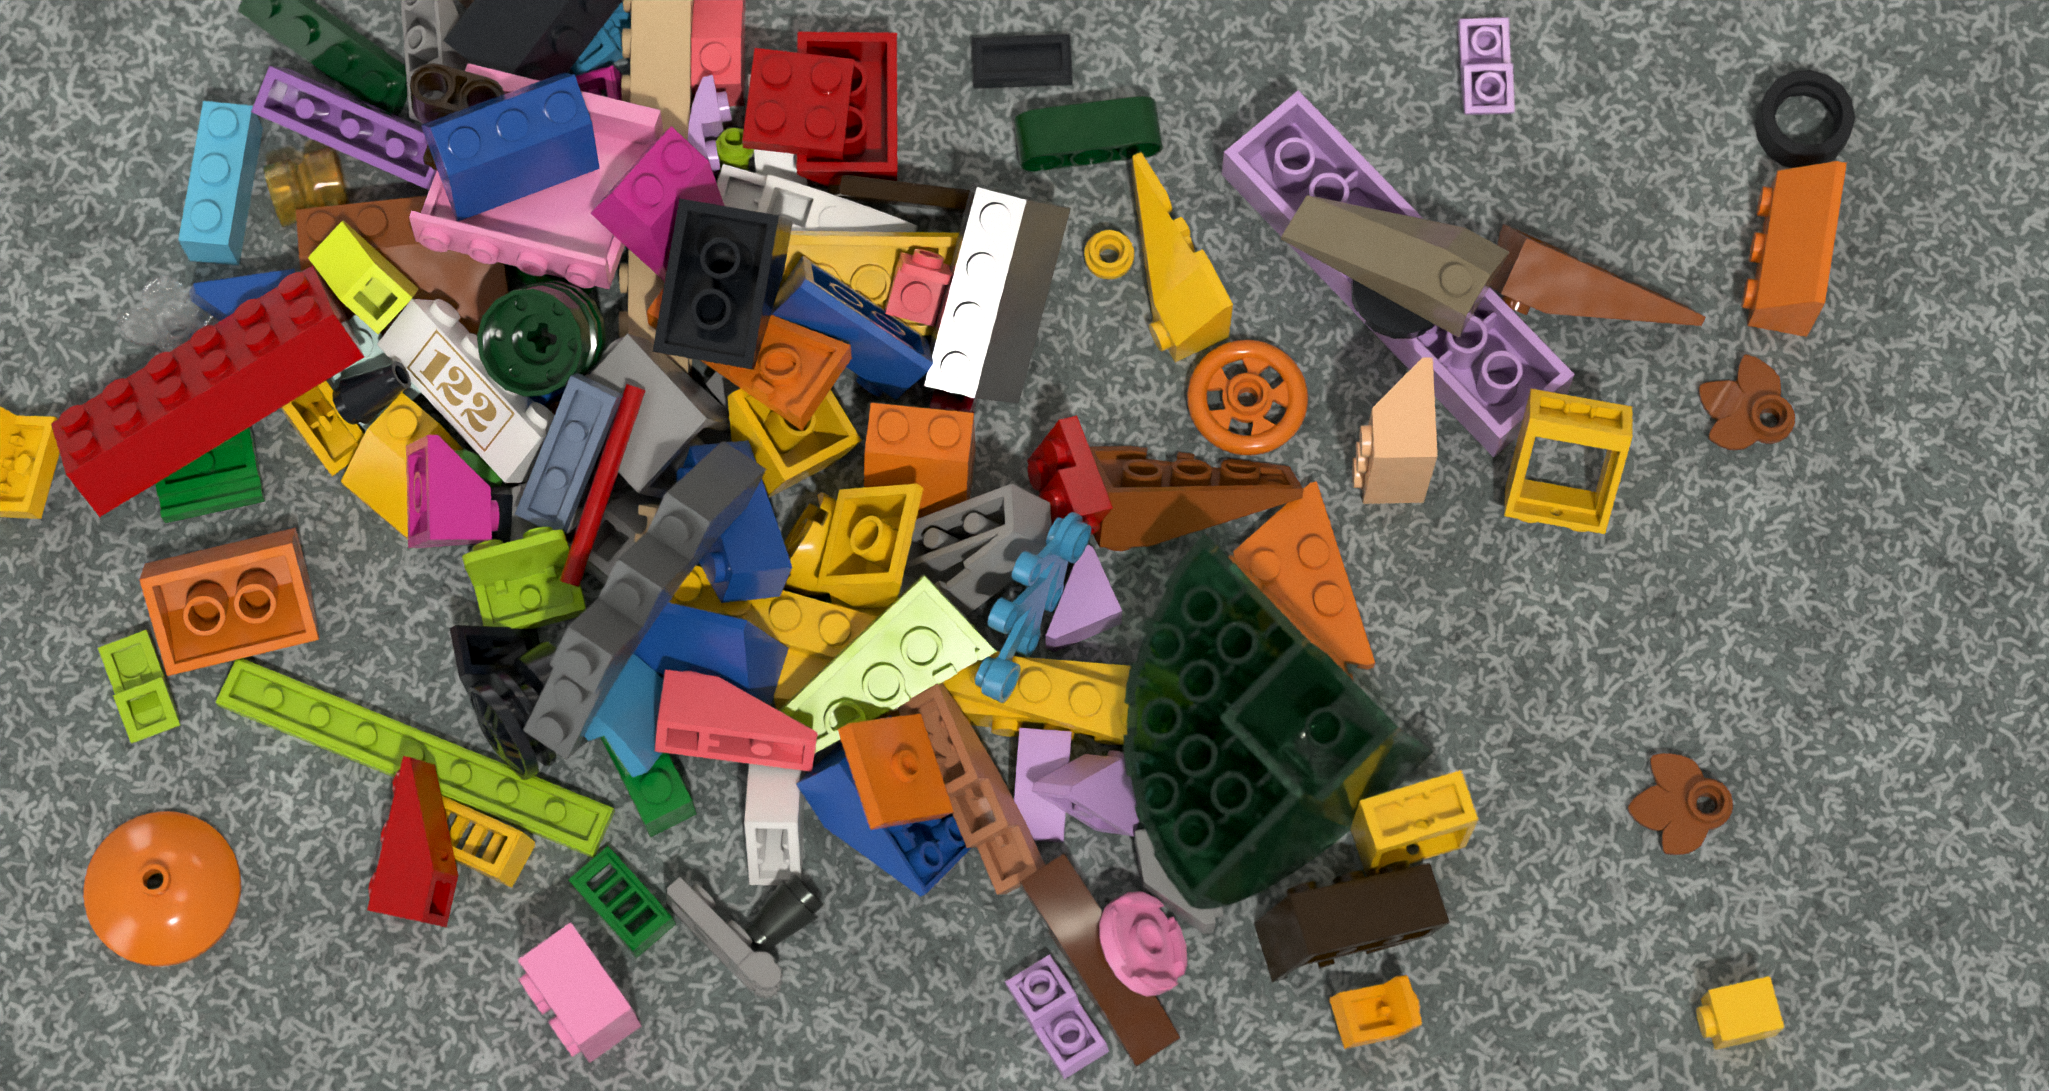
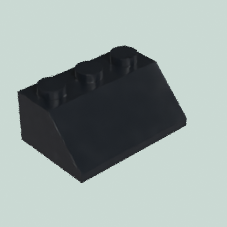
(529, 35)

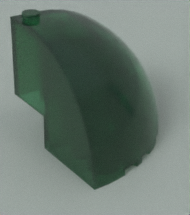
(1248, 734)

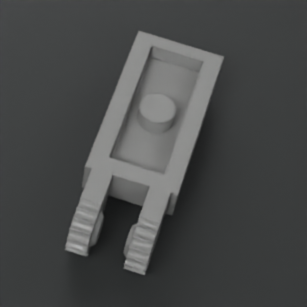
(726, 941)

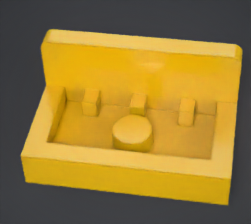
(26, 464)

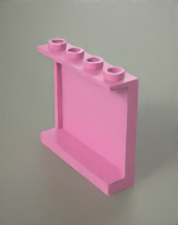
(553, 227)

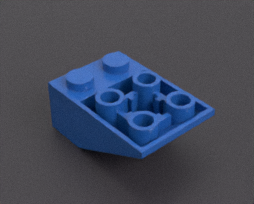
(911, 852)

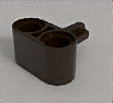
(460, 88)

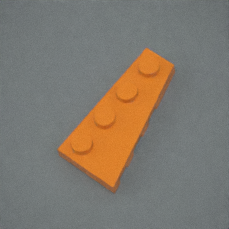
(791, 370)

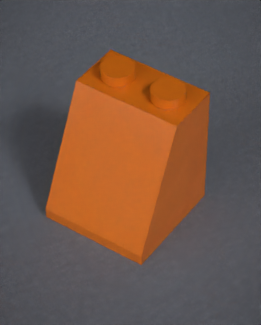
(922, 449)

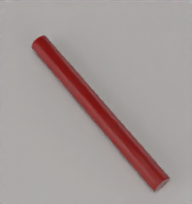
(602, 485)

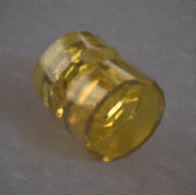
(305, 185)

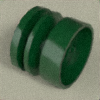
(524, 359)

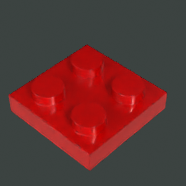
(798, 103)

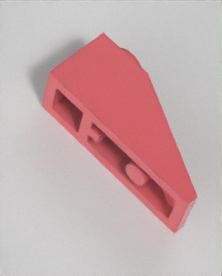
(719, 47)
(721, 722)

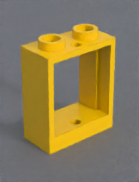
(1576, 422)
(1430, 814)

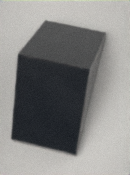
(488, 649)

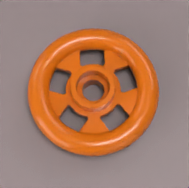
(1256, 358)

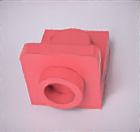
(918, 287)

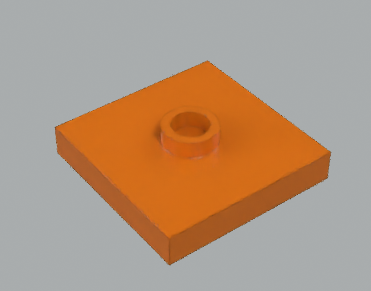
(895, 771)

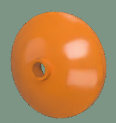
(181, 915)

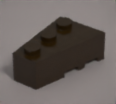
(1350, 917)

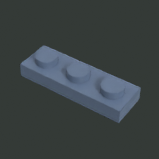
(568, 453)

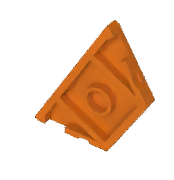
(1304, 569)

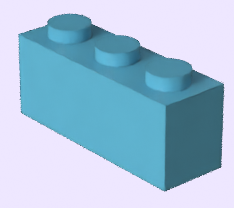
(220, 183)

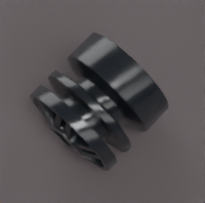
(507, 706)

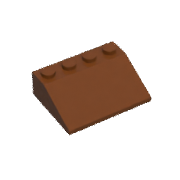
(437, 275)

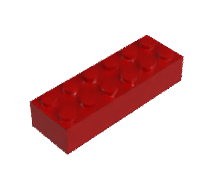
(205, 390)

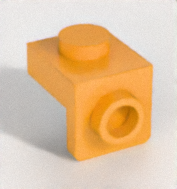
(1376, 1012)

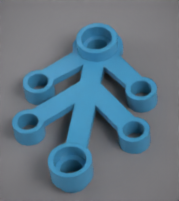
(1045, 579)

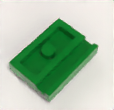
(213, 482)

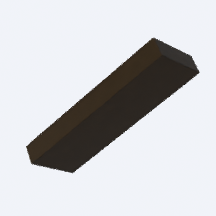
(899, 193)

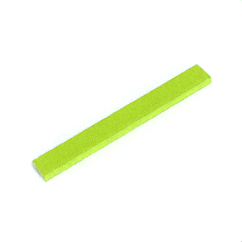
(383, 742)

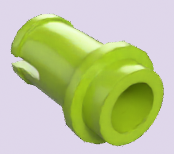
(731, 150)

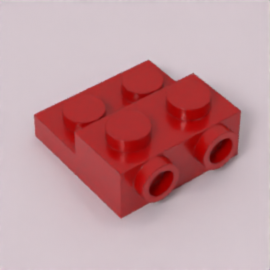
(1068, 475)

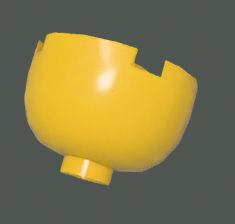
(807, 546)

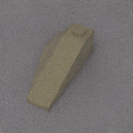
(1411, 260)

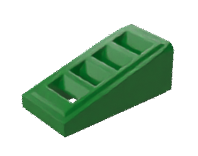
(650, 930)

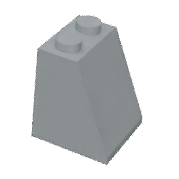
(670, 418)

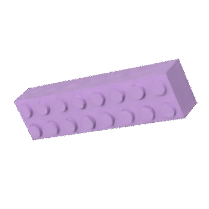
(1476, 376)

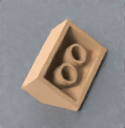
(1399, 442)

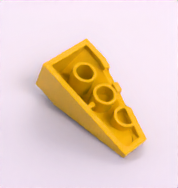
(1183, 287)

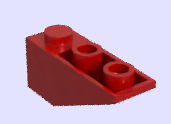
(416, 859)

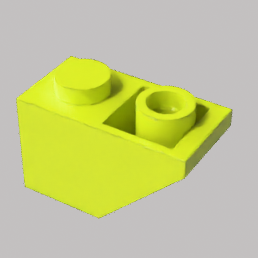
(362, 277)

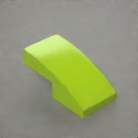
(139, 686)

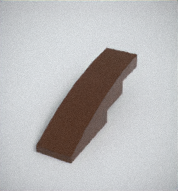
(1075, 928)

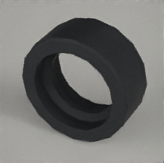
(1815, 86)

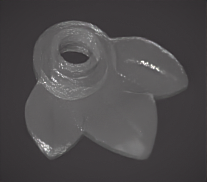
(164, 313)

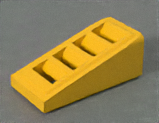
(505, 852)

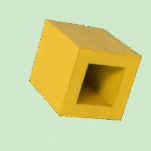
(1740, 1013)

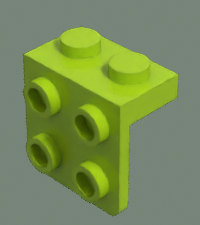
(520, 580)

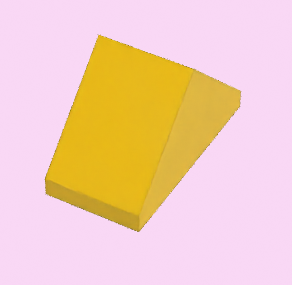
(323, 428)

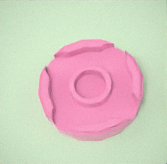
(1142, 944)

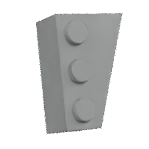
(976, 544)

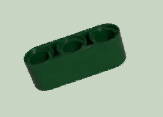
(1087, 132)

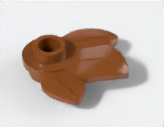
(1740, 404)
(1673, 804)

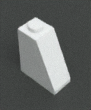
(774, 824)

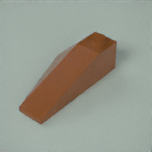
(1562, 285)
(1175, 498)

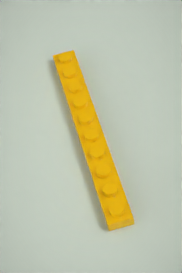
(826, 629)

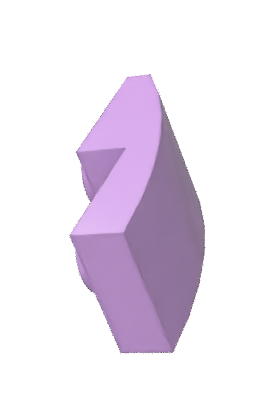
(1486, 66)
(706, 120)
(1038, 755)
(1057, 1016)

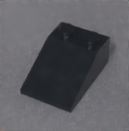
(721, 283)

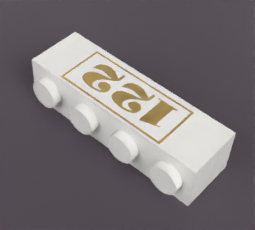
(448, 371)

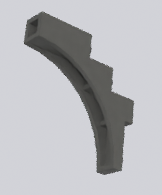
(637, 591)

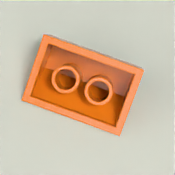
(1794, 248)
(230, 601)

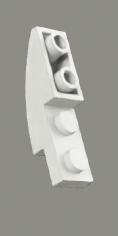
(805, 206)

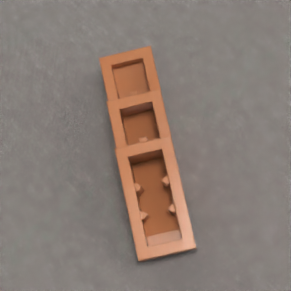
(977, 791)

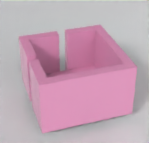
(573, 983)

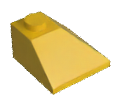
(379, 464)

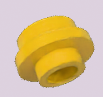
(1109, 240)

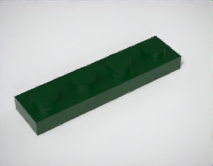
(333, 49)

